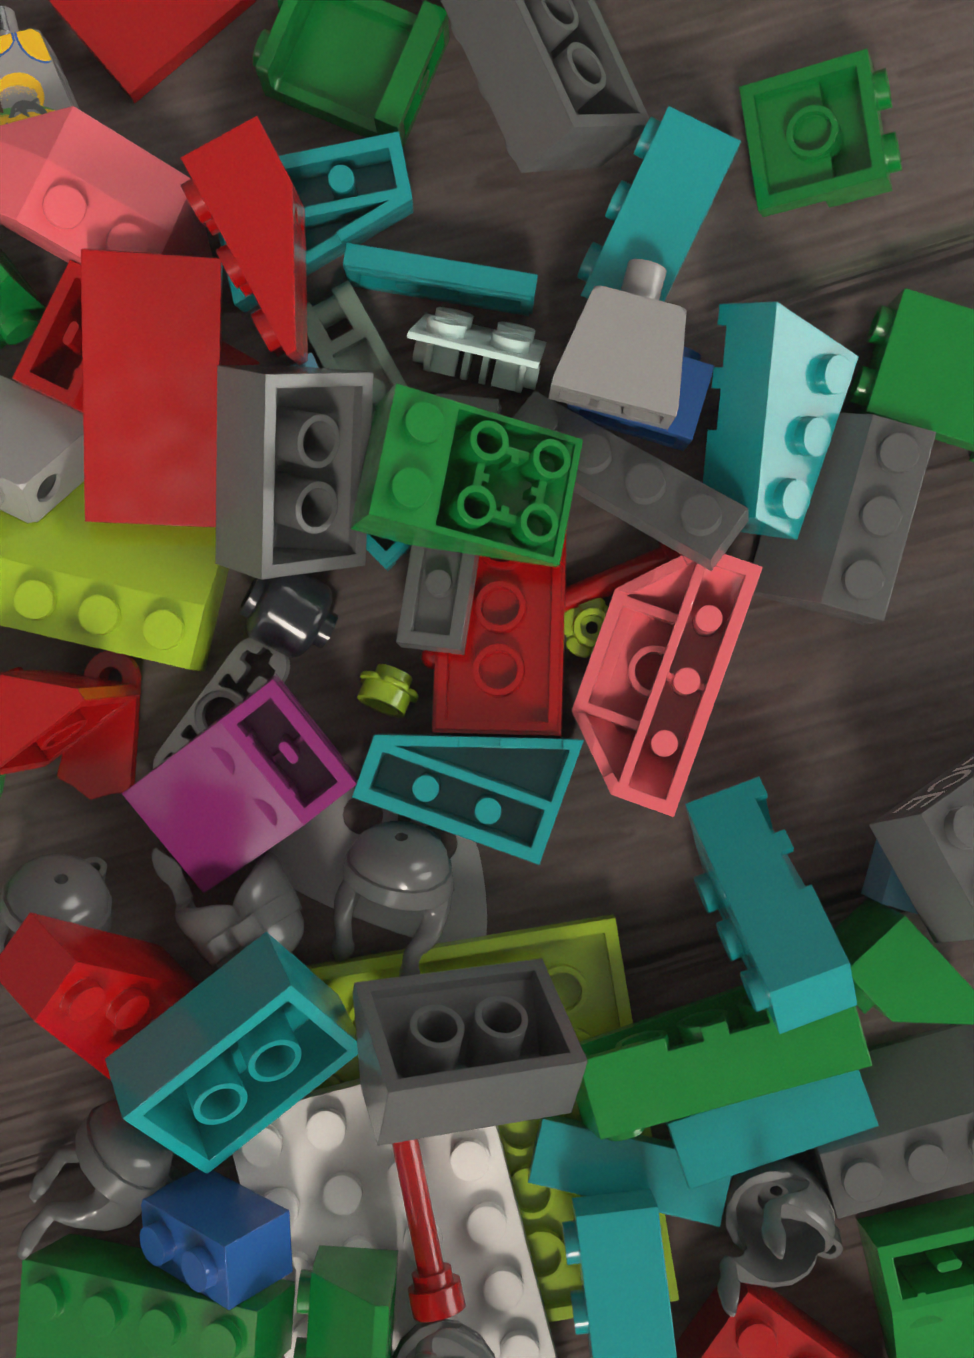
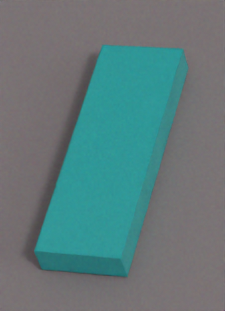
(440, 279)
(770, 1127)
(578, 1162)

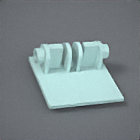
(451, 330)

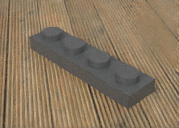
(644, 488)
(440, 585)

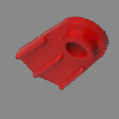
(106, 756)

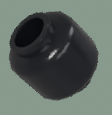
(289, 613)

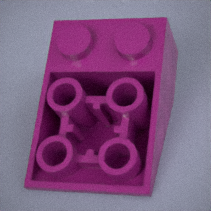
(241, 785)

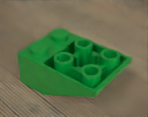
(465, 480)
(923, 1277)

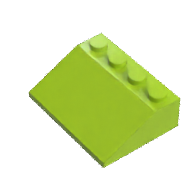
(112, 584)

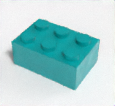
(232, 1055)

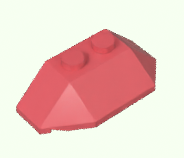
(87, 187)
(660, 674)

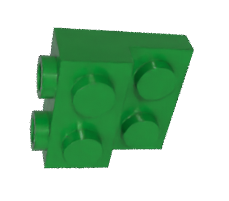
(820, 134)

